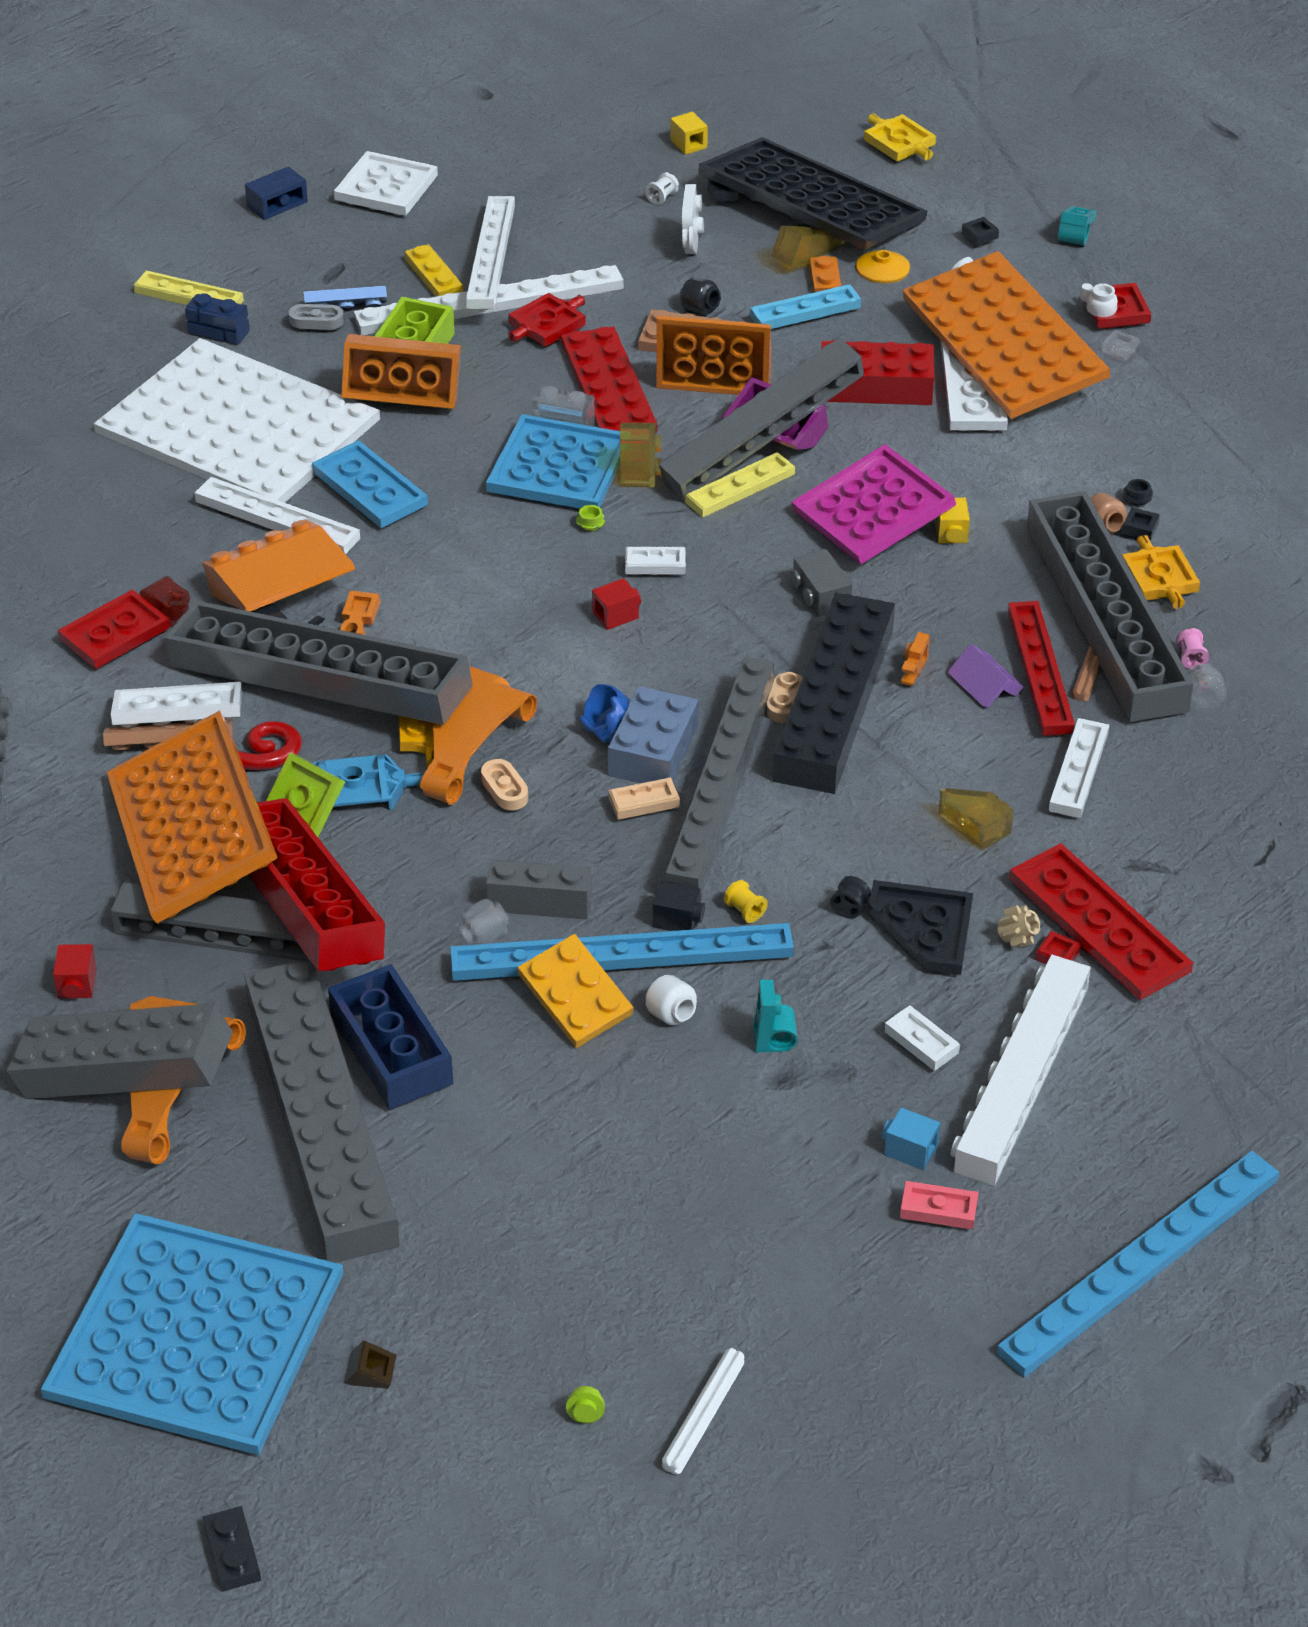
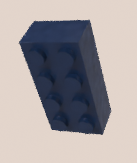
(390, 1036)

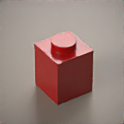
(615, 603)
(75, 971)

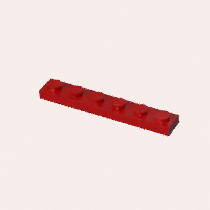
(1041, 668)

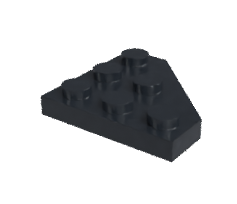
(925, 922)

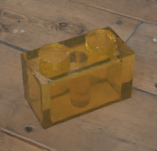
(638, 454)

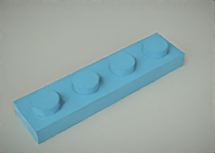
(806, 307)

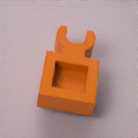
(359, 610)
(916, 657)

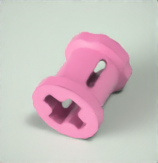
(1193, 652)

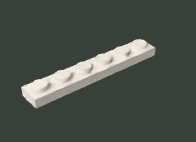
(268, 511)

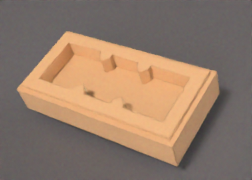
(644, 798)

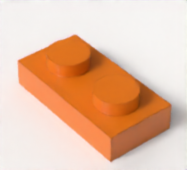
(824, 273)

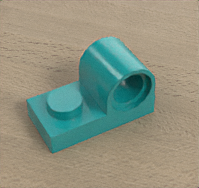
(1075, 225)
(773, 1022)

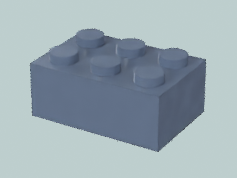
(653, 736)

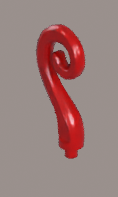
(267, 756)

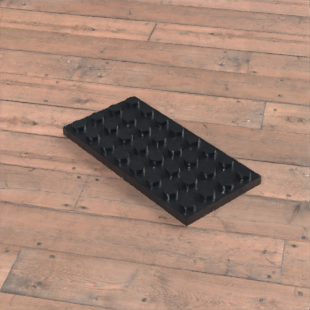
(812, 193)

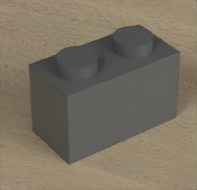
(818, 579)

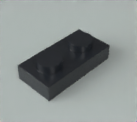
(231, 1548)

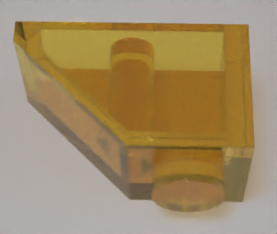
(976, 815)

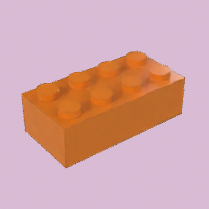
(401, 371)

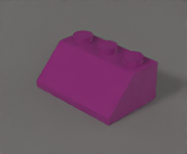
(799, 436)

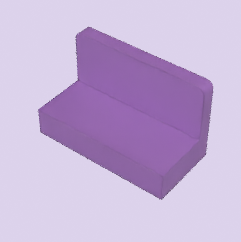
(983, 676)

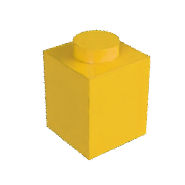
(688, 132)
(954, 523)

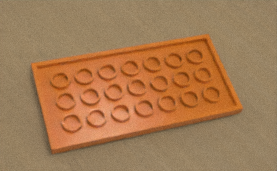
(1006, 334)
(190, 817)

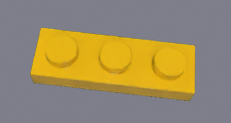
(433, 271)

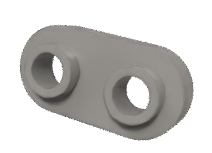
(316, 317)

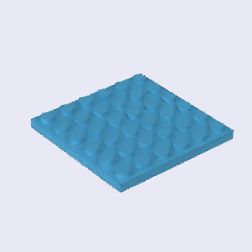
(194, 1333)

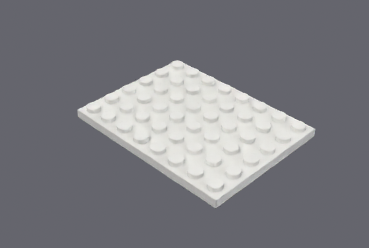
(236, 421)

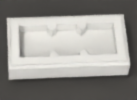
(655, 560)

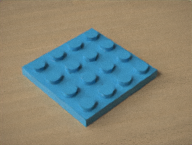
(557, 462)

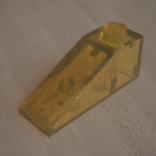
(798, 244)

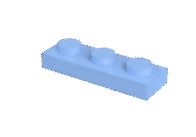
(348, 297)

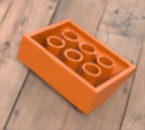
(711, 354)
(275, 566)

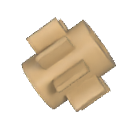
(1018, 926)

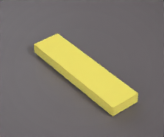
(179, 289)
(739, 484)

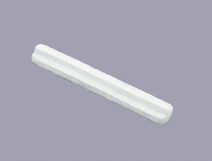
(703, 1411)

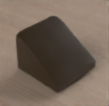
(370, 1366)

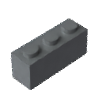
(540, 889)

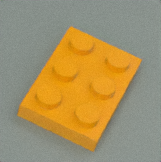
(575, 990)

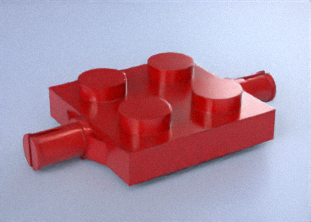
(547, 319)

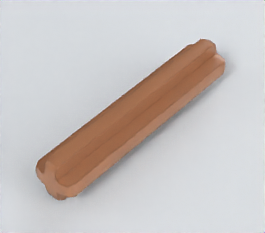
(1086, 677)

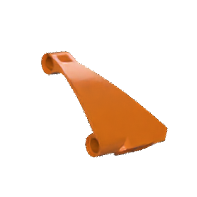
(470, 724)
(147, 1131)

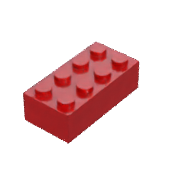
(891, 374)

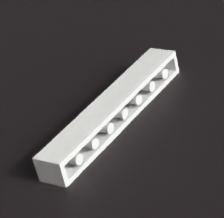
(1021, 1070)

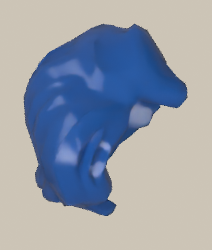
(604, 711)

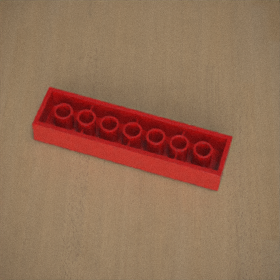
(316, 895)

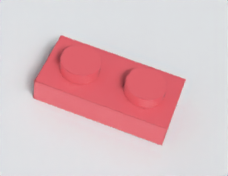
(939, 1205)

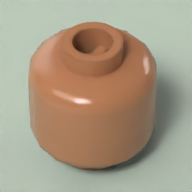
(1110, 510)

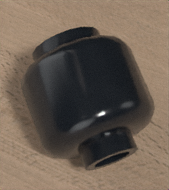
(700, 296)

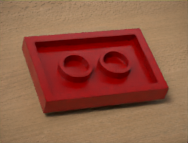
(113, 629)

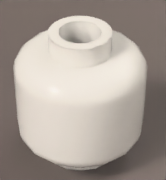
(671, 1000)

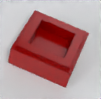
(1058, 946)

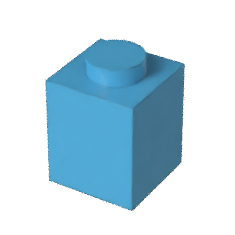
(911, 1138)

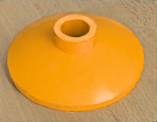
(883, 266)

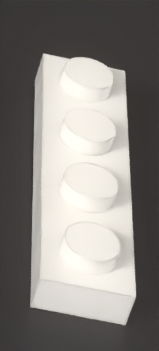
(1079, 768)

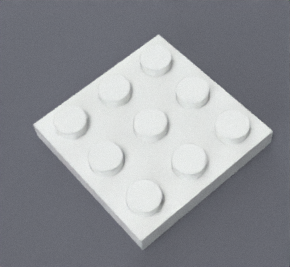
(385, 183)

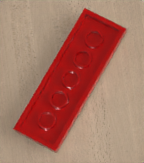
(607, 374)
(1101, 921)

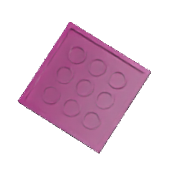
(873, 503)

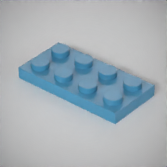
(370, 484)

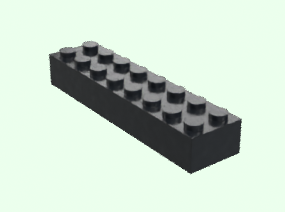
(833, 693)

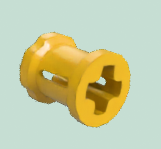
(745, 901)

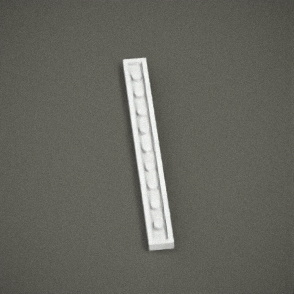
(510, 295)

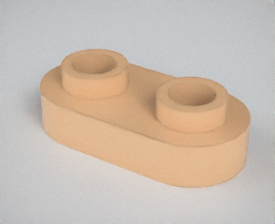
(782, 696)
(504, 784)

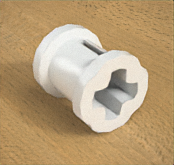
(659, 185)

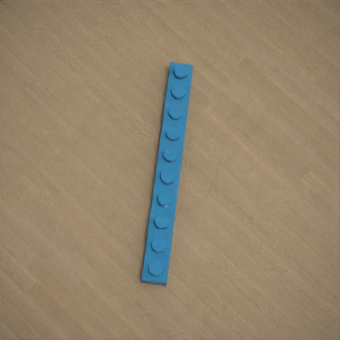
(633, 950)
(1136, 1264)

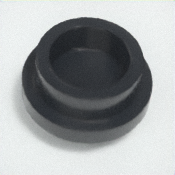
(1138, 492)

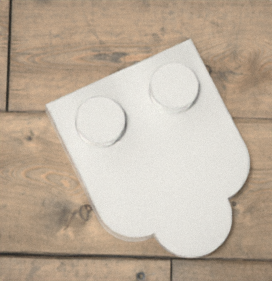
(691, 222)

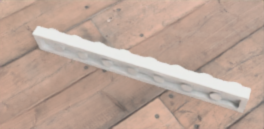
(490, 253)

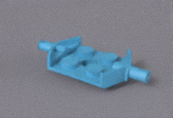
(377, 782)

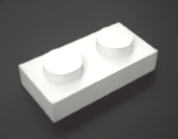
(922, 1038)

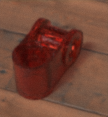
(167, 598)

